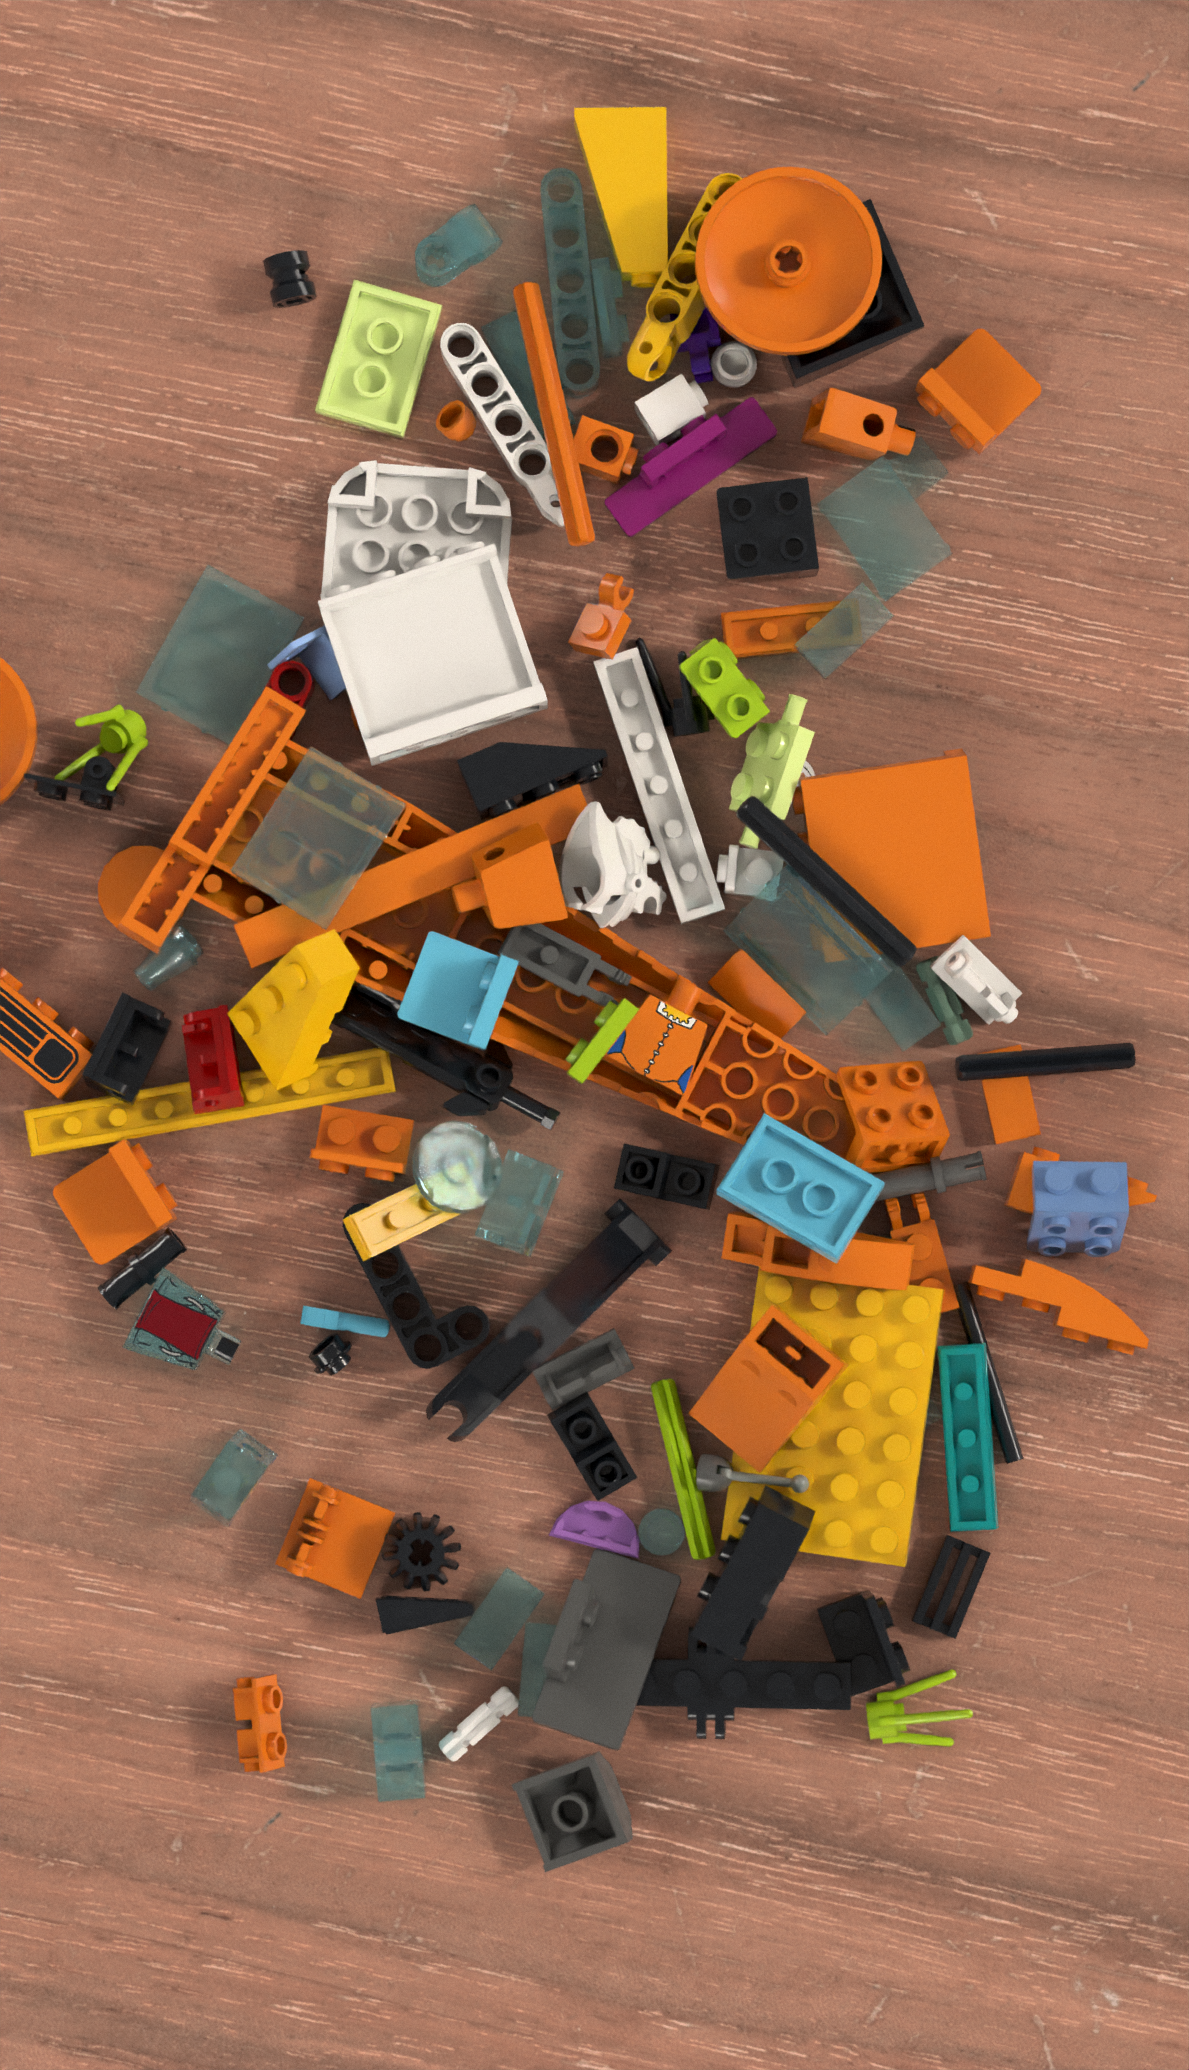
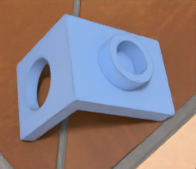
(318, 657)

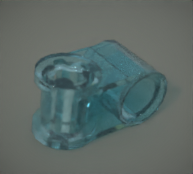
(462, 242)

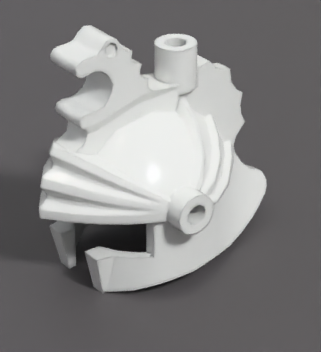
(610, 867)

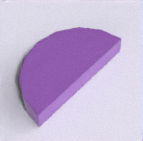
(598, 1526)

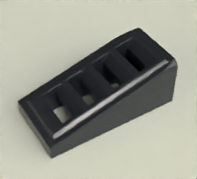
(408, 1613)

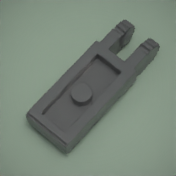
(560, 961)

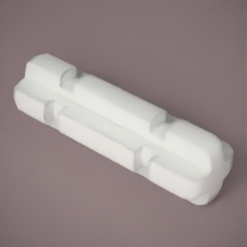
(478, 1723)

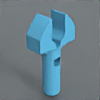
(344, 1321)

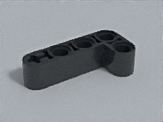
(426, 1321)

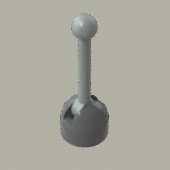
(717, 1473)

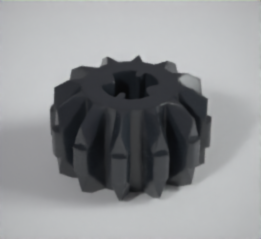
(406, 1548)

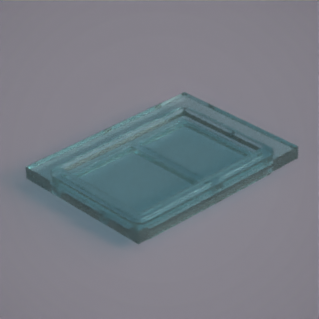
(219, 654)
(318, 838)
(808, 949)

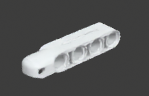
(492, 408)

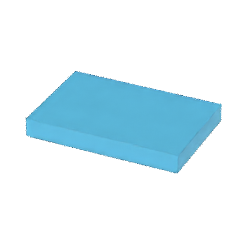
(800, 1188)

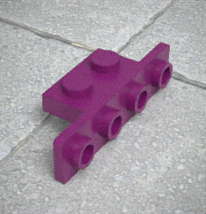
(689, 464)

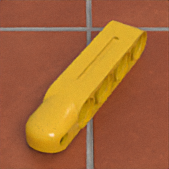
(661, 340)

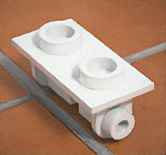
(978, 982)

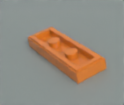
(770, 629)

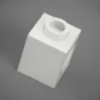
(670, 408)

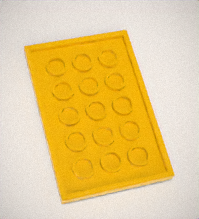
(867, 1429)

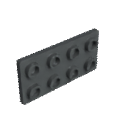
(604, 1648)

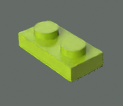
(586, 1054)

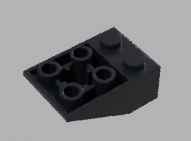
(517, 772)

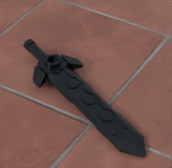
(479, 1080)

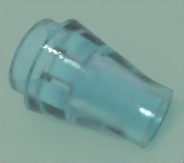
(175, 956)

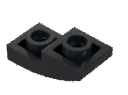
(666, 1176)
(592, 1446)

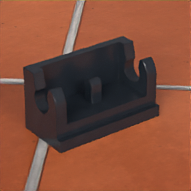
(127, 1049)

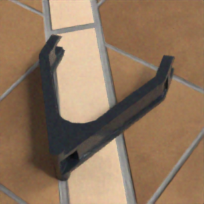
(550, 1318)

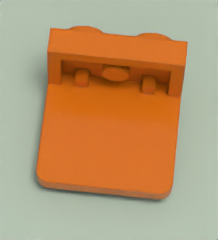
(977, 391)
(115, 1202)

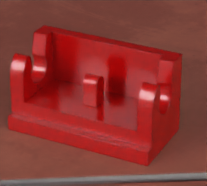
(212, 1060)

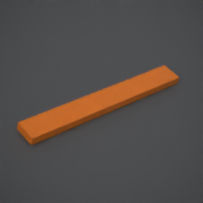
(408, 877)

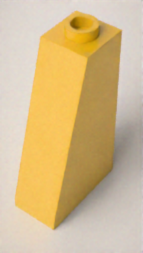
(629, 178)

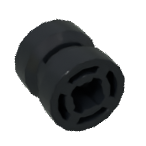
(290, 282)

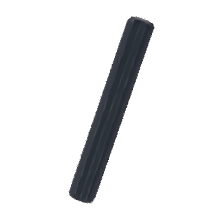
(1045, 1061)

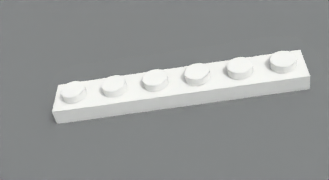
(659, 785)

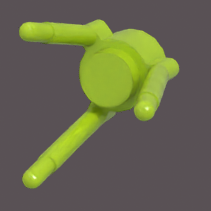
(120, 734)
(889, 1719)

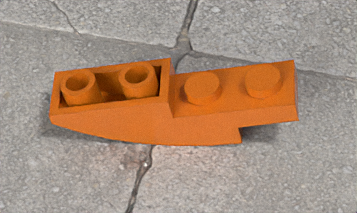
(865, 1262)
(1079, 1307)

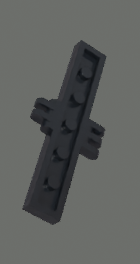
(717, 1683)

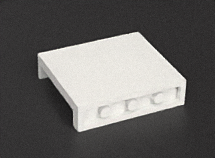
(432, 652)

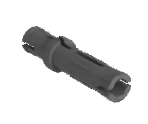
(931, 1176)

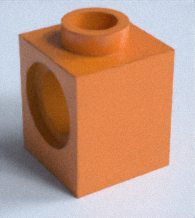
(593, 431)

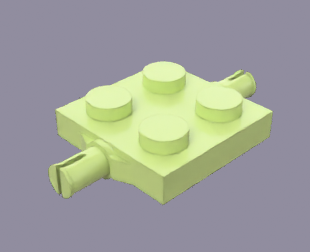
(773, 764)

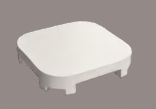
(404, 513)

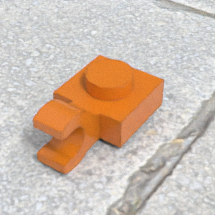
(605, 624)

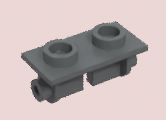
(583, 1369)

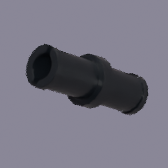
(142, 1268)

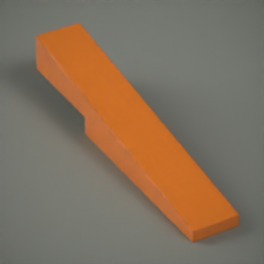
(211, 820)

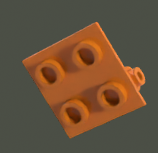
(335, 1538)

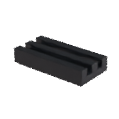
(967, 1595)

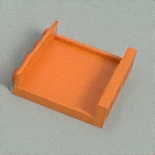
(903, 843)

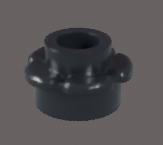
(331, 1355)

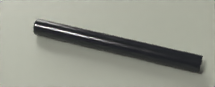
(998, 1406)

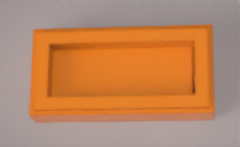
(1010, 1105)

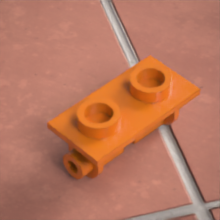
(264, 1744)

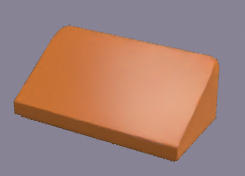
(756, 995)

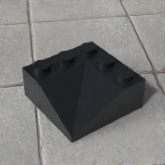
(886, 321)

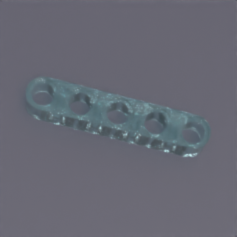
(570, 261)

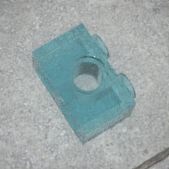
(398, 1750)

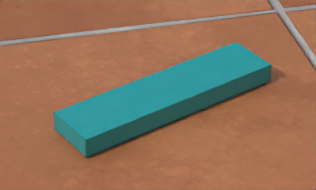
(968, 1437)

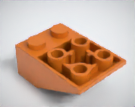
(767, 1387)

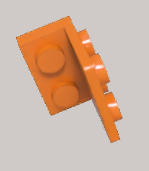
(893, 1115)
(362, 1141)

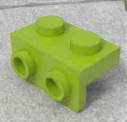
(723, 688)

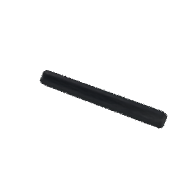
(826, 881)

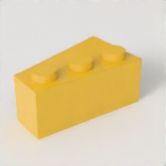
(293, 1007)

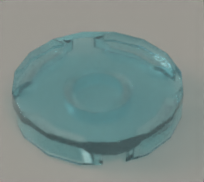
(456, 1167)

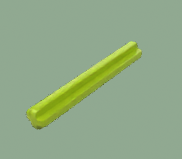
(683, 1469)

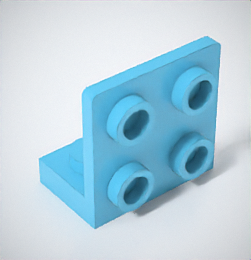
(457, 990)

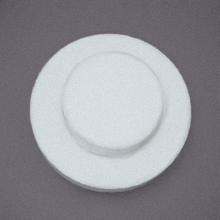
(733, 364)

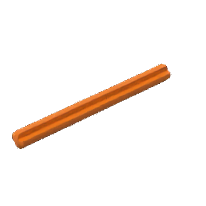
(553, 414)

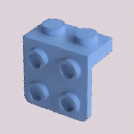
(1078, 1207)

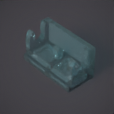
(519, 1203)

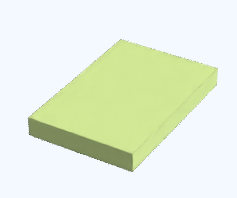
(378, 359)

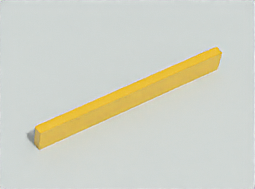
(171, 1108)

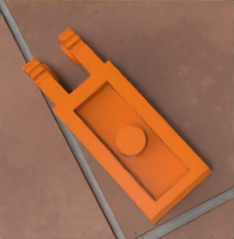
(929, 1262)

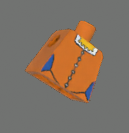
(663, 1038)

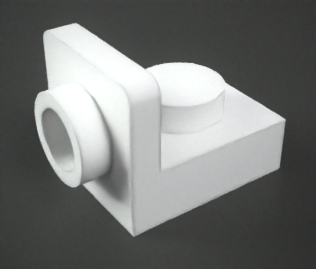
(747, 870)

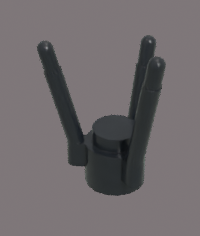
(688, 713)

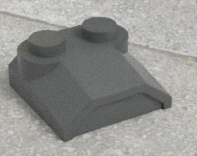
(575, 1810)

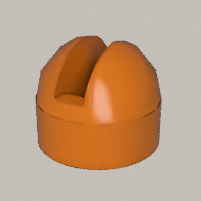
(456, 421)

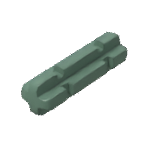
(945, 1004)

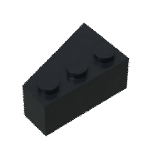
(750, 1571)

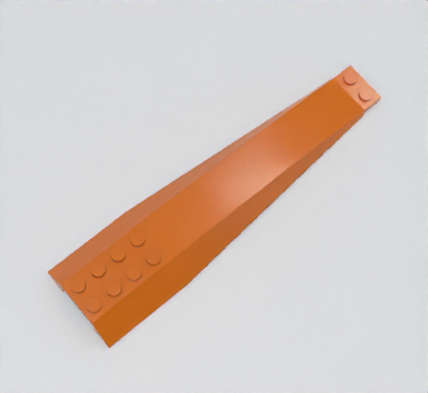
(739, 1064)

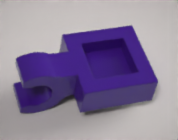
(703, 336)

